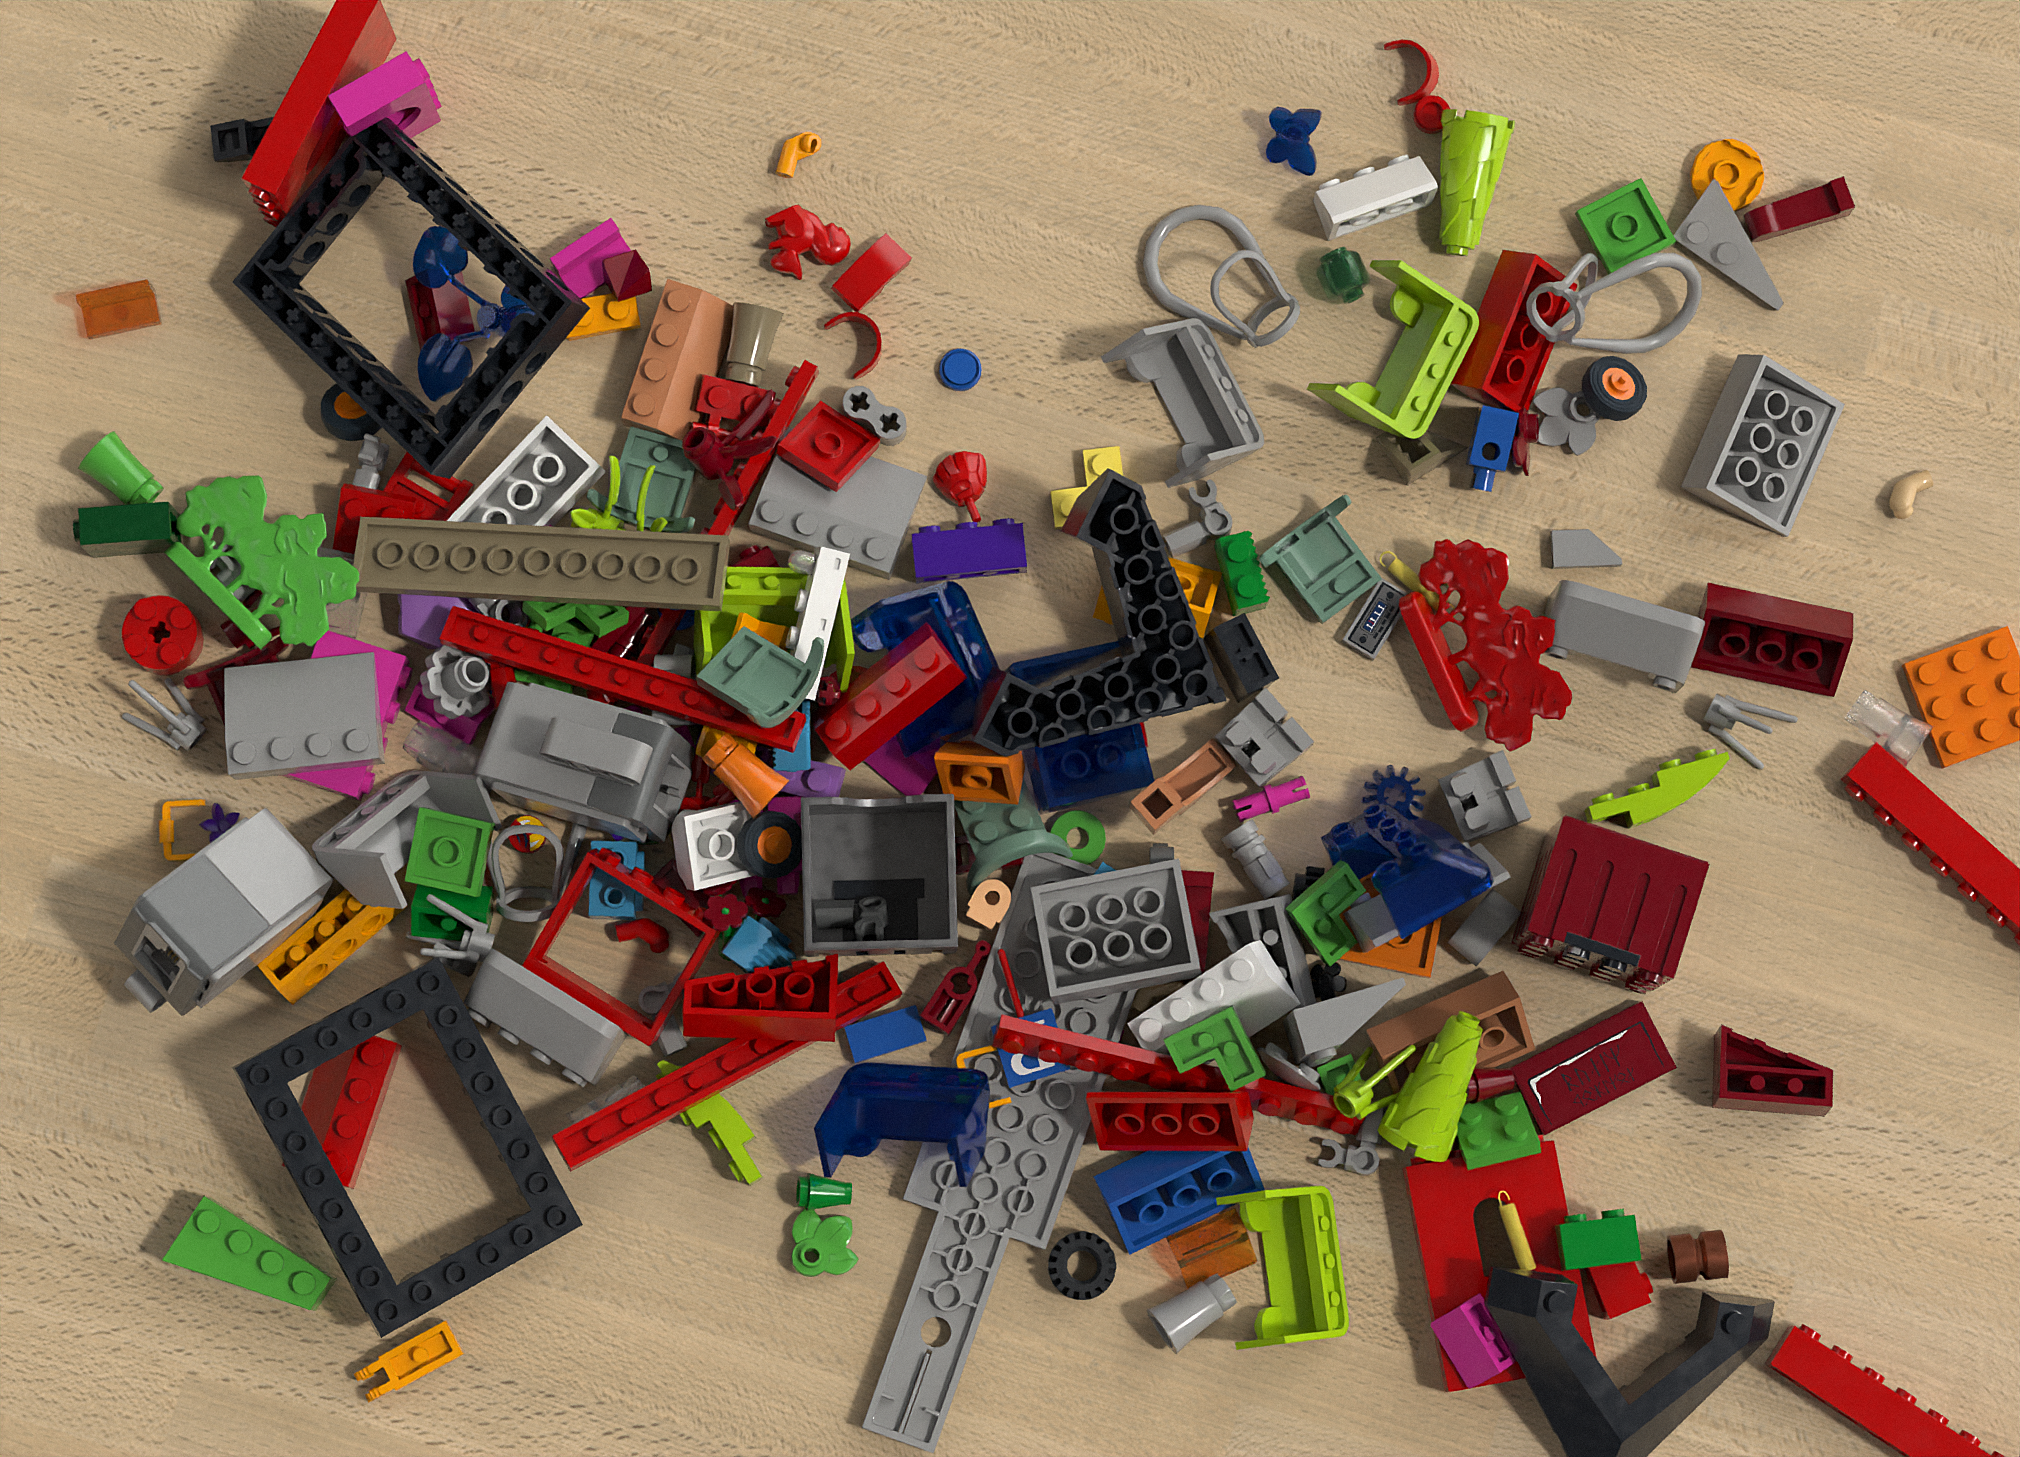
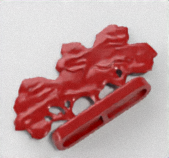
(1499, 645)

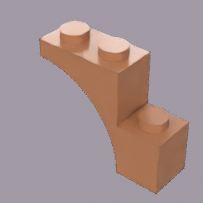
(1182, 786)

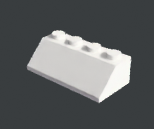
(1244, 980)

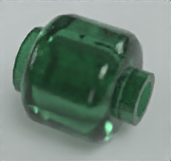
(1343, 275)

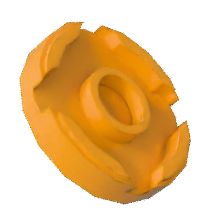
(1733, 166)

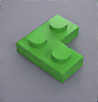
(598, 618)
(1319, 908)
(1219, 1038)

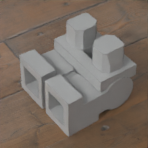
(1273, 744)
(1492, 804)

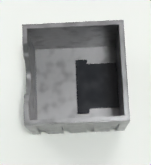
(888, 851)

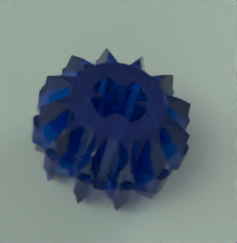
(1396, 782)

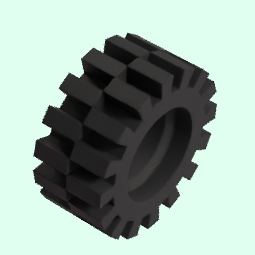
(1082, 1242)

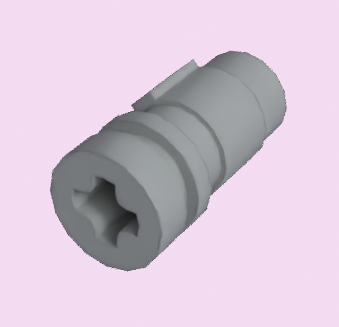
(1256, 859)

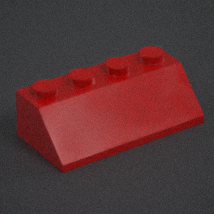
(1508, 351)
(888, 697)
(347, 1101)
(1171, 1120)

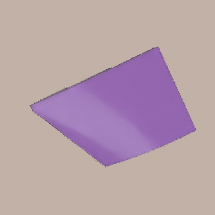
(425, 616)

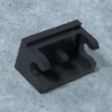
(1241, 657)

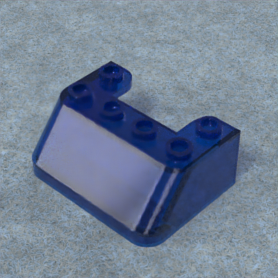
(957, 626)
(1429, 869)

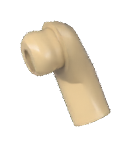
(1905, 491)

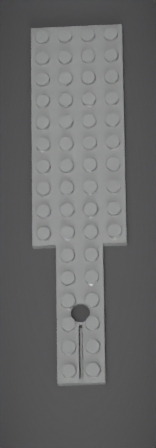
(1015, 1185)

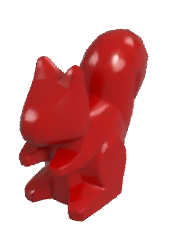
(804, 231)

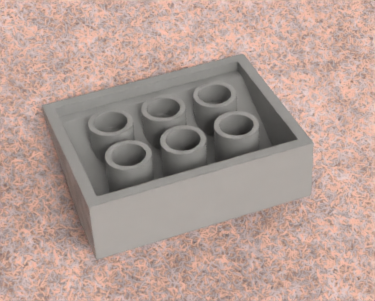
(1763, 444)
(861, 518)
(302, 716)
(1372, 921)
(1116, 931)
(1324, 1026)

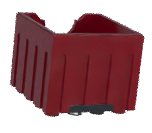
(1609, 905)

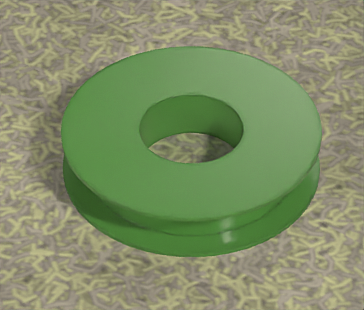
(1088, 823)

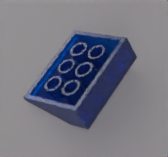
(1086, 765)

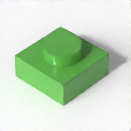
(1334, 1073)

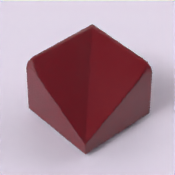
(626, 275)

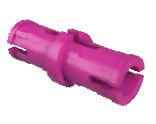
(1271, 799)

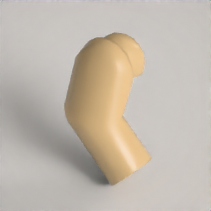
(1145, 996)

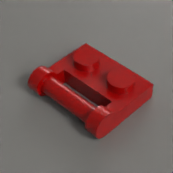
(428, 504)

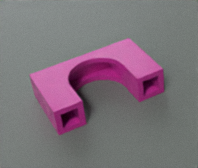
(393, 90)
(392, 675)

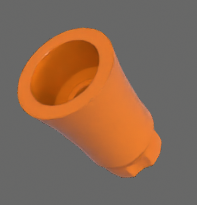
(744, 774)

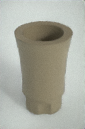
(750, 342)

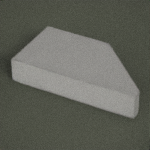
(1580, 550)
(461, 966)

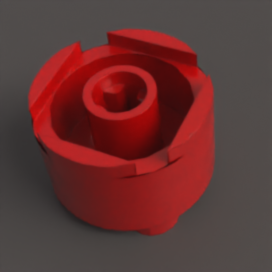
(172, 653)

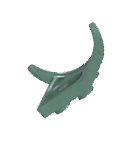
(667, 487)
(1323, 562)
(761, 677)
(1003, 834)

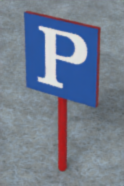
(1021, 1067)

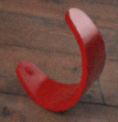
(1432, 71)
(870, 324)

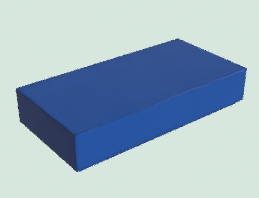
(885, 1034)

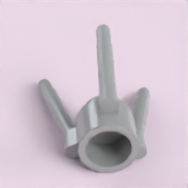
(1726, 711)
(184, 729)
(474, 944)

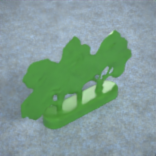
(272, 558)

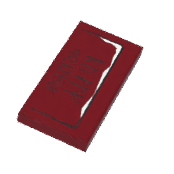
(1592, 1068)

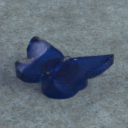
(1293, 138)

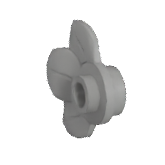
(1563, 422)

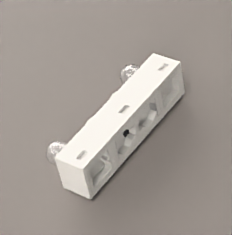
(817, 602)

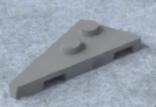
(1719, 238)

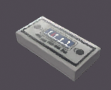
(1375, 620)

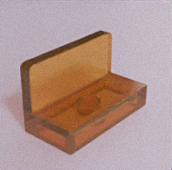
(119, 309)
(1212, 1248)

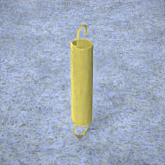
(1412, 580)
(1516, 1235)

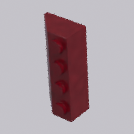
(1773, 639)

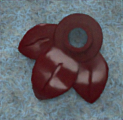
(1525, 433)

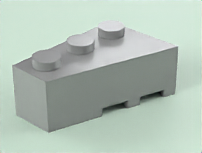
(1272, 925)

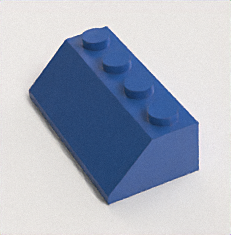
(1172, 1190)

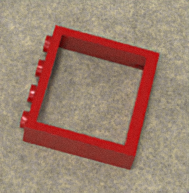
(589, 994)

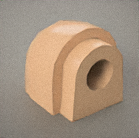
(989, 904)

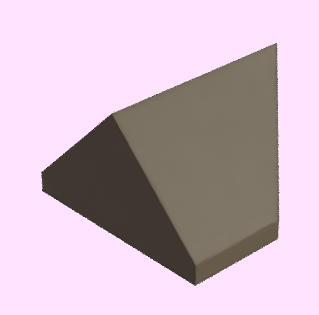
(1419, 455)

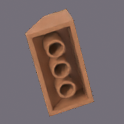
(682, 345)
(1490, 1000)

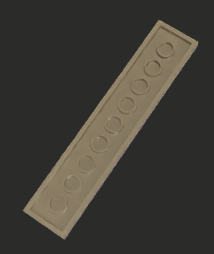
(541, 563)

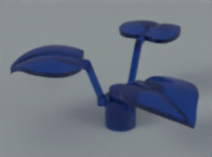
(441, 360)

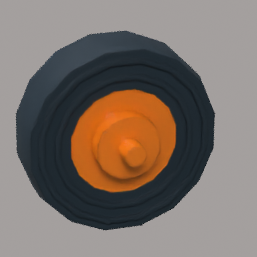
(1614, 388)
(345, 417)
(770, 844)

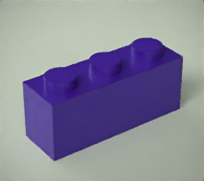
(969, 551)

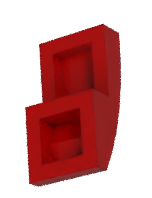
(871, 272)

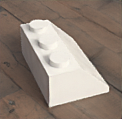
(1374, 196)

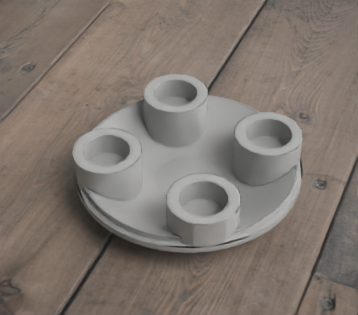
(1277, 1062)

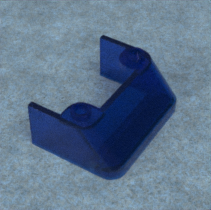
(906, 1105)

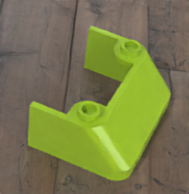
(1422, 362)
(769, 597)
(1300, 1264)

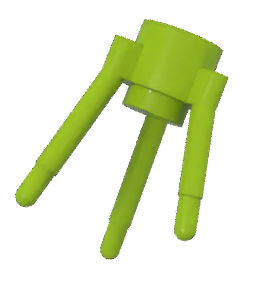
(1354, 1097)

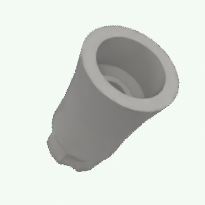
(1191, 1311)

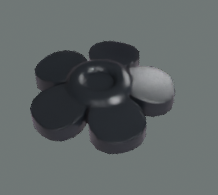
(1327, 981)

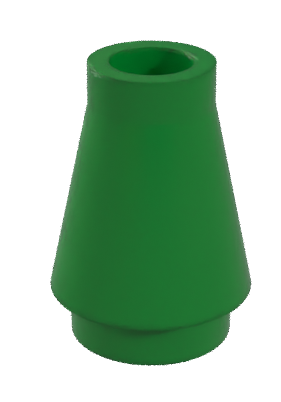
(822, 1192)

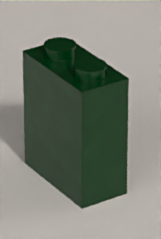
(127, 529)

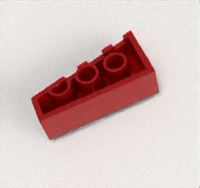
(765, 1004)

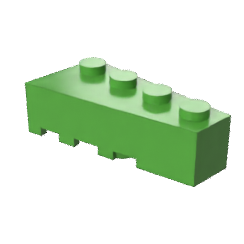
(239, 1253)

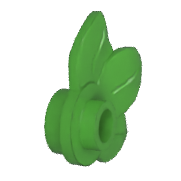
(826, 1240)

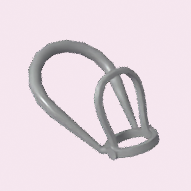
(1251, 251)
(1581, 298)
(563, 868)

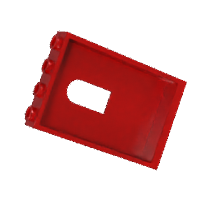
(306, 123)
(1442, 1212)

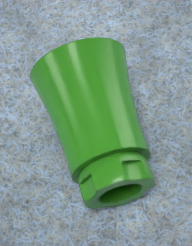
(120, 471)

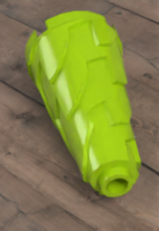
(1469, 168)
(1435, 1094)

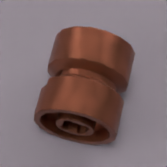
(1697, 1256)

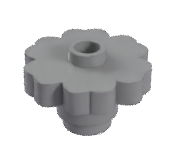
(456, 682)

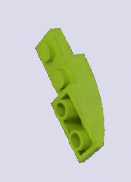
(1672, 787)
(728, 1129)

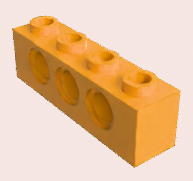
(323, 944)

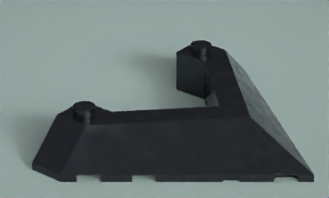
(1159, 656)
(1576, 1391)

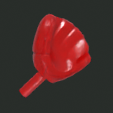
(962, 480)

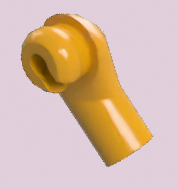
(795, 150)

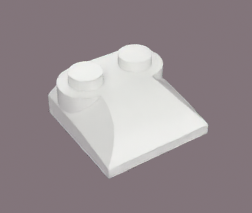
(708, 845)

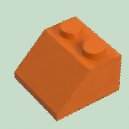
(979, 773)

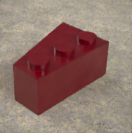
(1765, 1079)

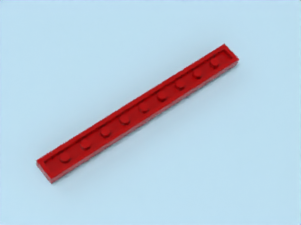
(748, 475)
(609, 676)
(1161, 1073)
(710, 1076)

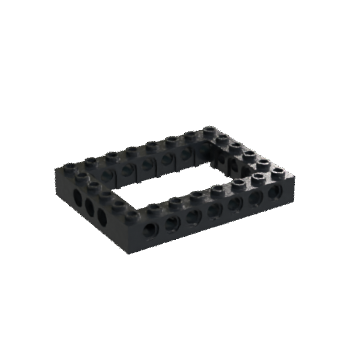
(314, 223)
(266, 1086)

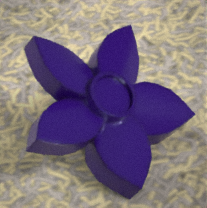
(219, 823)

